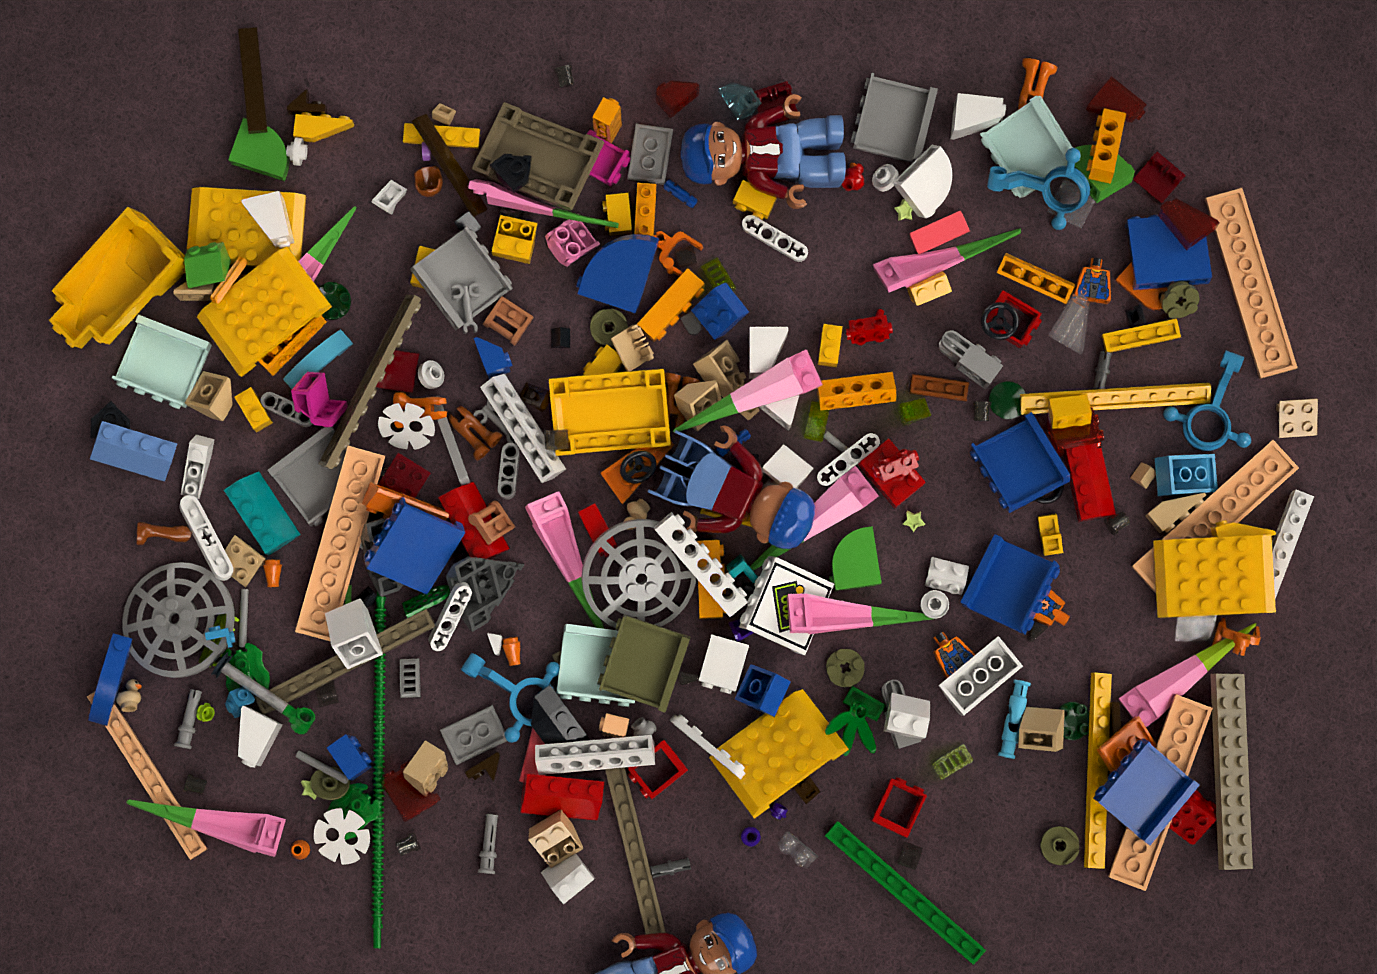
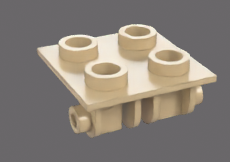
(631, 347)
(1297, 417)
(244, 560)

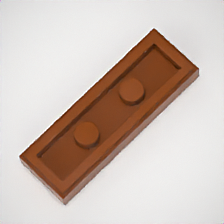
(939, 387)

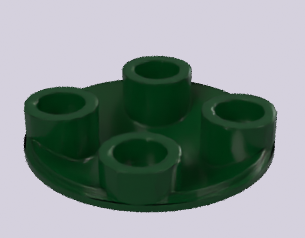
(339, 299)
(1006, 399)
(1075, 720)

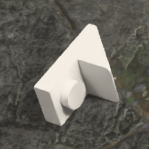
(389, 196)

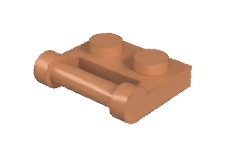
(510, 314)
(494, 528)

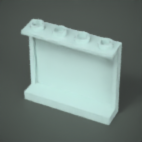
(1028, 142)
(162, 362)
(583, 661)

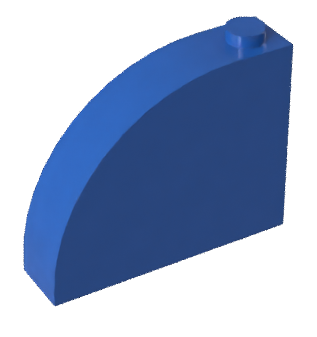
(619, 271)
(110, 679)

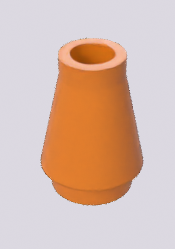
(272, 572)
(512, 650)
(305, 849)

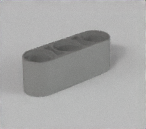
(277, 408)
(508, 462)

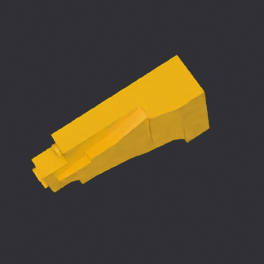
(115, 280)

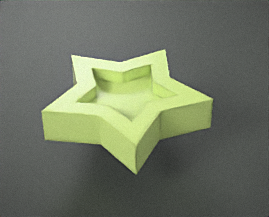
(904, 210)
(913, 520)
(307, 789)

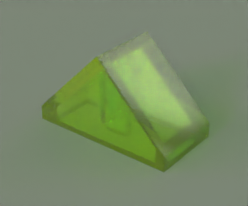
(913, 411)
(816, 423)

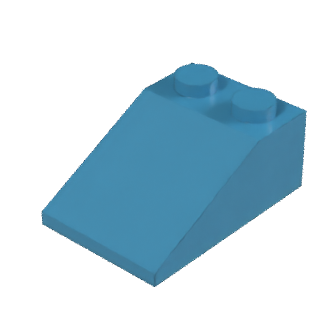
(1186, 474)

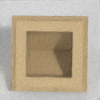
(443, 114)
(1143, 475)

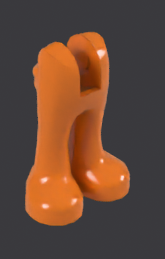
(1031, 67)
(428, 403)

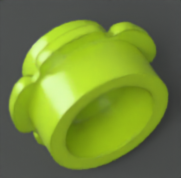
(205, 712)

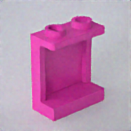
(609, 162)

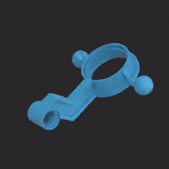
(1000, 180)
(1231, 363)
(475, 666)

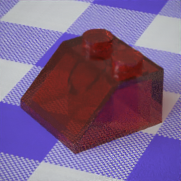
(676, 95)

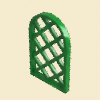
(437, 599)

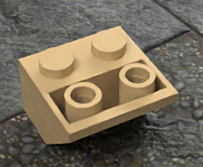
(1042, 729)
(426, 768)
(555, 838)

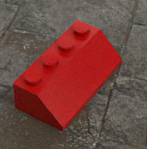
(1089, 482)
(462, 503)
(550, 794)

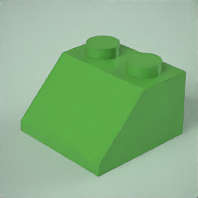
(206, 264)

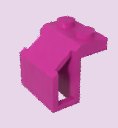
(314, 401)

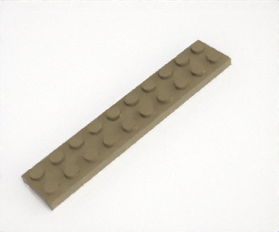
(366, 388)
(1231, 771)

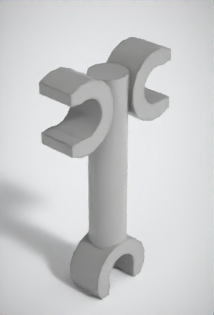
(466, 293)
(488, 412)

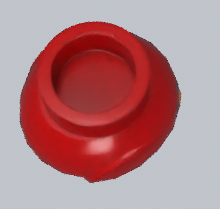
(853, 177)

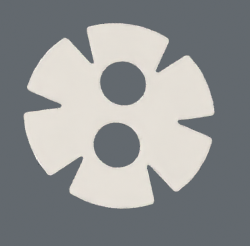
(410, 414)
(350, 824)

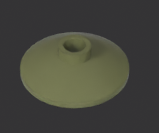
(321, 780)

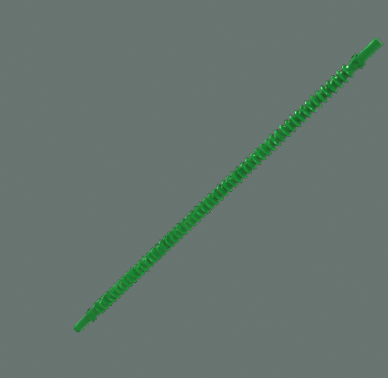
(377, 922)

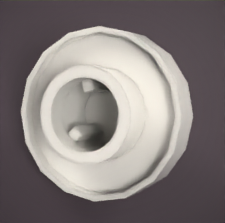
(297, 151)
(884, 177)
(431, 374)
(934, 604)

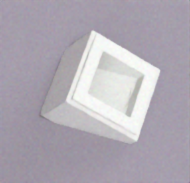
(496, 643)

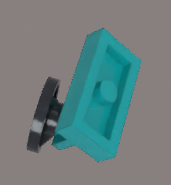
(738, 565)

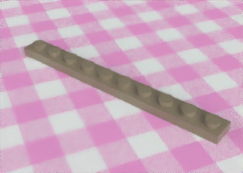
(335, 668)
(635, 850)

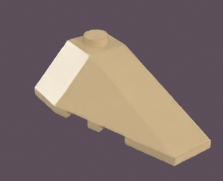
(721, 366)

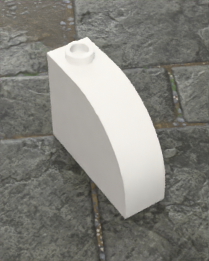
(926, 181)

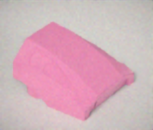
(570, 241)

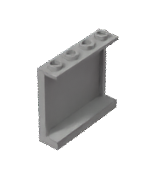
(893, 119)
(461, 263)
(307, 482)

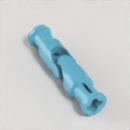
(1016, 708)

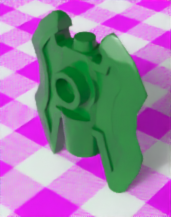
(250, 664)
(359, 803)

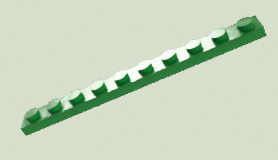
(905, 893)

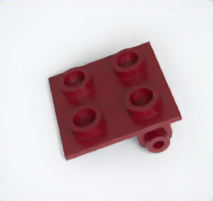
(773, 96)
(1159, 177)
(404, 476)

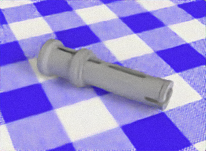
(186, 729)
(488, 854)

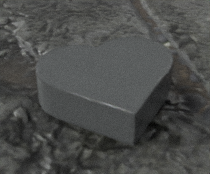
(691, 323)

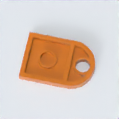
(1147, 297)

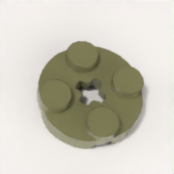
(1186, 306)
(607, 317)
(834, 670)
(1070, 845)

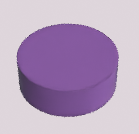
(426, 153)

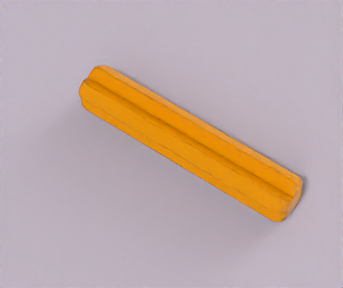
(231, 277)

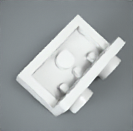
(947, 576)

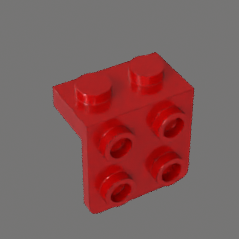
(1194, 818)

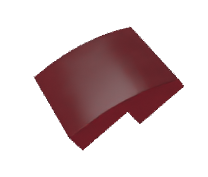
(401, 372)

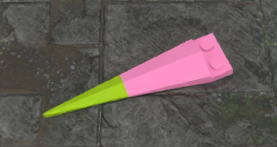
(1156, 695)

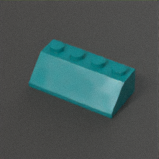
(262, 512)

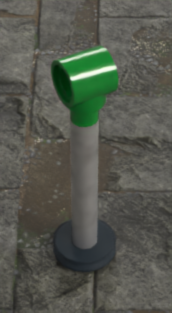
(300, 718)

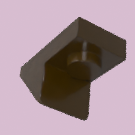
(301, 104)
(535, 396)
(490, 765)
(806, 790)

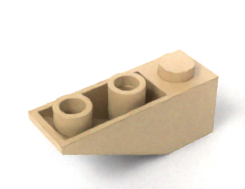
(1167, 512)

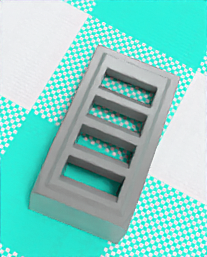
(410, 694)

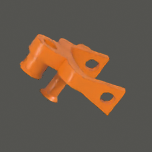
(668, 244)
(1240, 639)

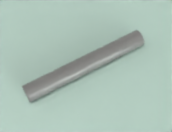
(839, 445)
(243, 617)
(322, 767)

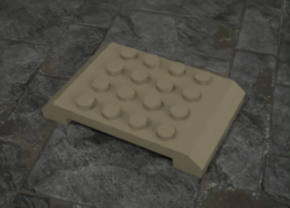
(559, 155)

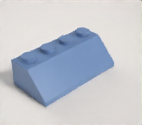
(133, 451)

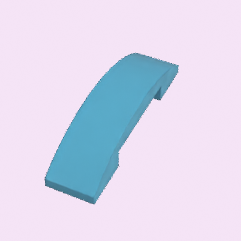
(319, 357)

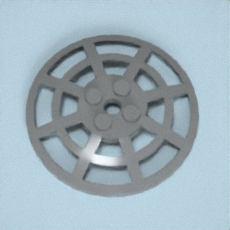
(629, 570)
(187, 621)

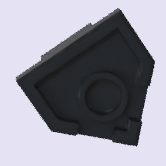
(512, 170)
(108, 414)

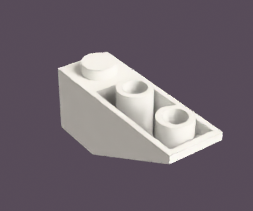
(197, 465)

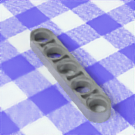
(452, 447)

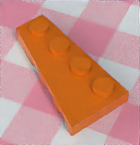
(619, 486)

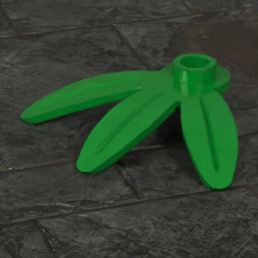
(853, 720)

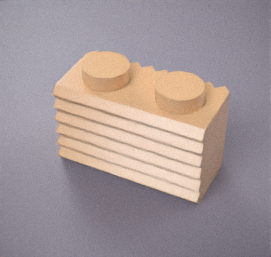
(614, 726)

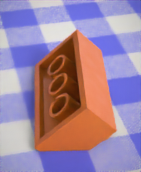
(383, 500)

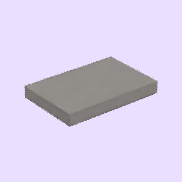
(650, 154)
(474, 735)

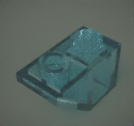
(740, 99)

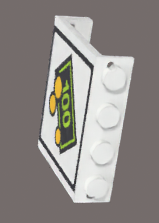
(768, 604)

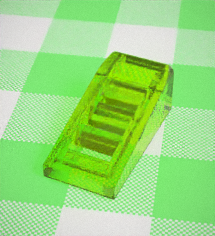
(723, 274)
(939, 771)

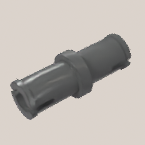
(1102, 370)
(670, 867)

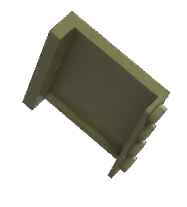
(643, 662)

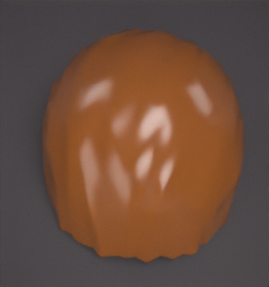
(428, 181)

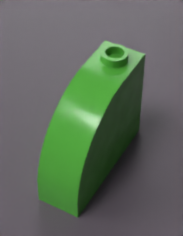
(260, 152)
(1099, 190)
(855, 561)

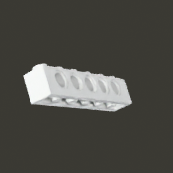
(522, 427)
(1288, 533)
(729, 604)
(595, 754)

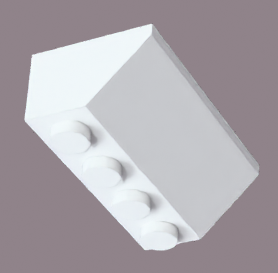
(980, 676)

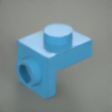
(217, 632)
(237, 699)

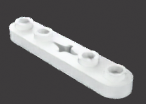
(199, 523)
(721, 756)

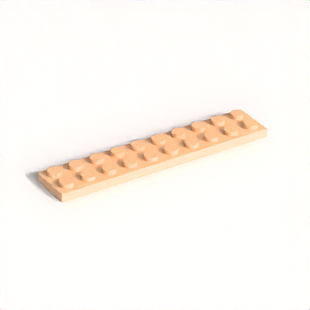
(1251, 284)
(1229, 502)
(339, 541)
(1179, 744)

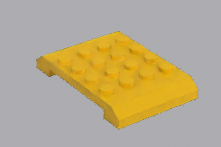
(221, 217)
(263, 310)
(611, 411)
(1214, 576)
(779, 752)

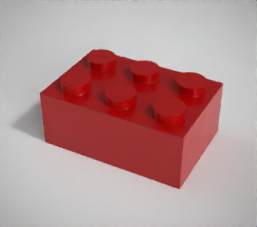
(897, 488)

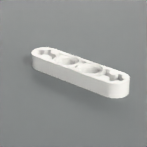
(773, 240)
(848, 459)
(453, 617)

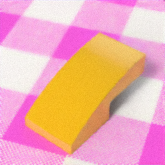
(1050, 534)

